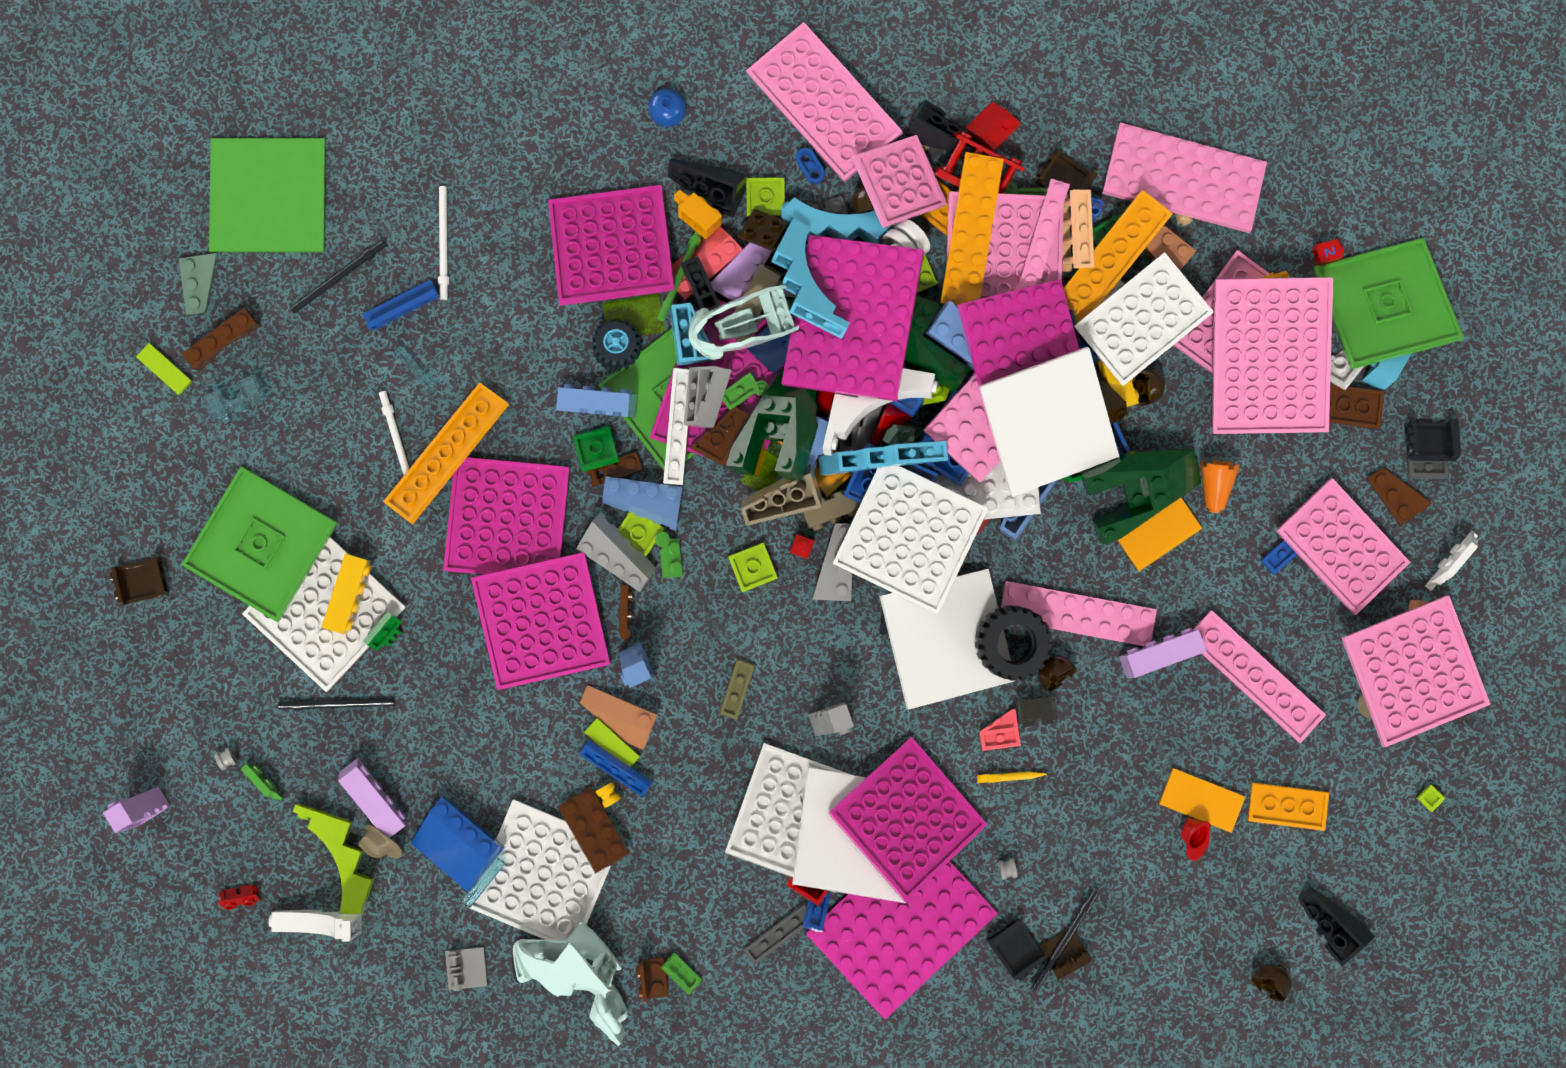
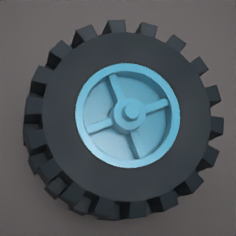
(616, 345)

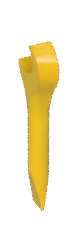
(1008, 776)

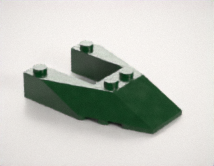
(926, 353)
(783, 416)
(1149, 483)

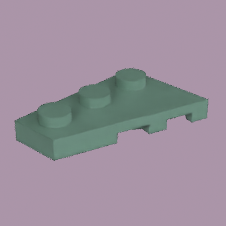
(196, 281)
(902, 434)

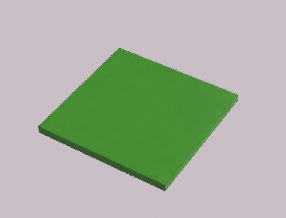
(267, 195)
(1389, 303)
(649, 381)
(259, 544)

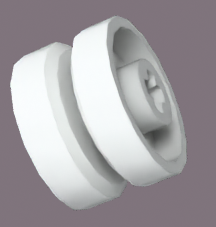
(906, 235)

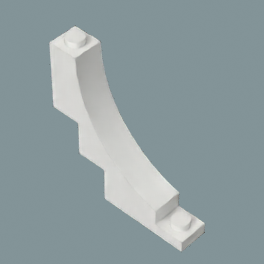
(849, 410)
(318, 922)

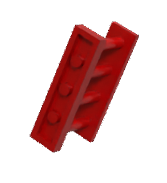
(947, 171)

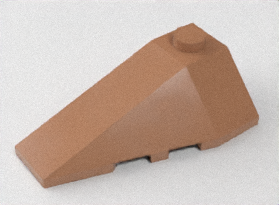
(625, 719)

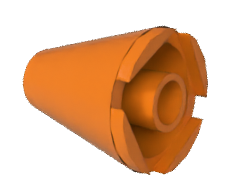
(1217, 483)

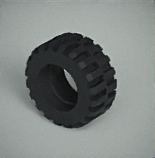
(1038, 642)

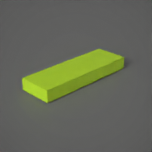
(164, 369)
(611, 742)

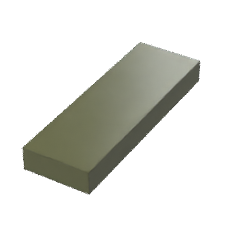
(737, 689)

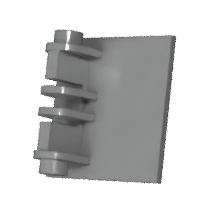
(466, 968)

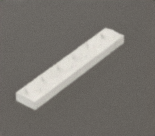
(676, 430)

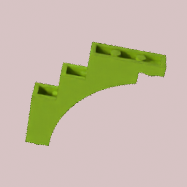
(334, 834)

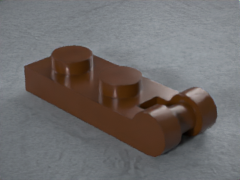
(626, 466)
(625, 613)

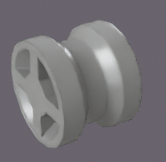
(226, 758)
(1007, 869)

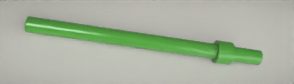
(694, 243)

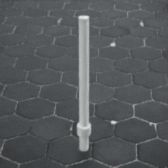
(443, 279)
(388, 411)

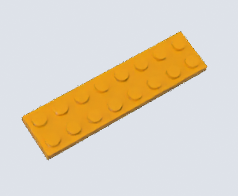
(971, 228)
(1115, 254)
(446, 453)

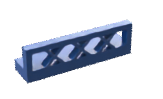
(401, 305)

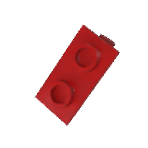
(231, 898)

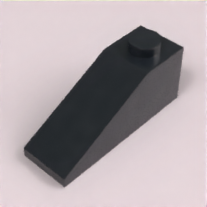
(699, 285)

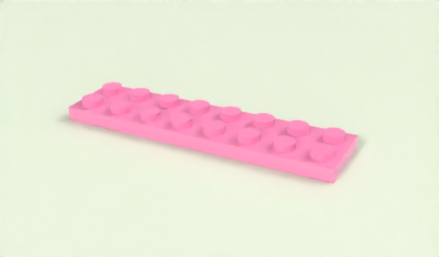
(1084, 614)
(1258, 678)

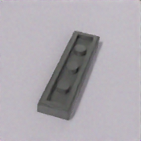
(776, 935)

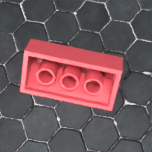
(714, 255)

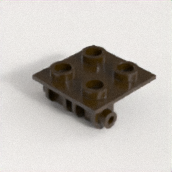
(763, 229)
(1072, 957)

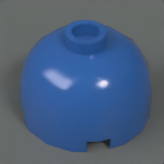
(667, 107)

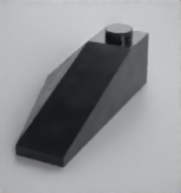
(937, 130)
(716, 184)
(1341, 929)

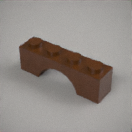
(211, 345)

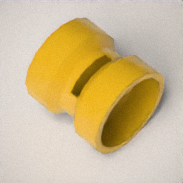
(608, 795)

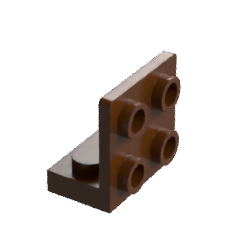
(652, 979)

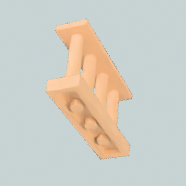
(1081, 231)

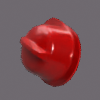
(1196, 836)

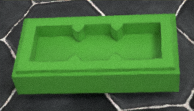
(681, 973)

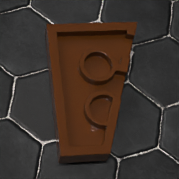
(719, 440)
(1397, 496)

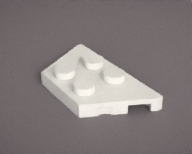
(1458, 557)

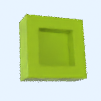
(1430, 798)

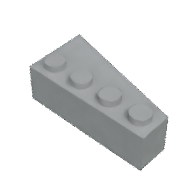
(614, 553)
(834, 581)
(831, 720)

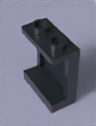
(1433, 441)
(1016, 950)

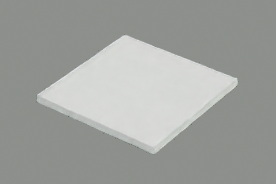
(1049, 421)
(938, 651)
(824, 852)

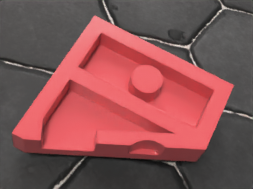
(1001, 733)

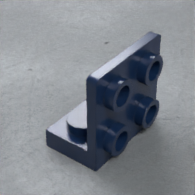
(771, 353)

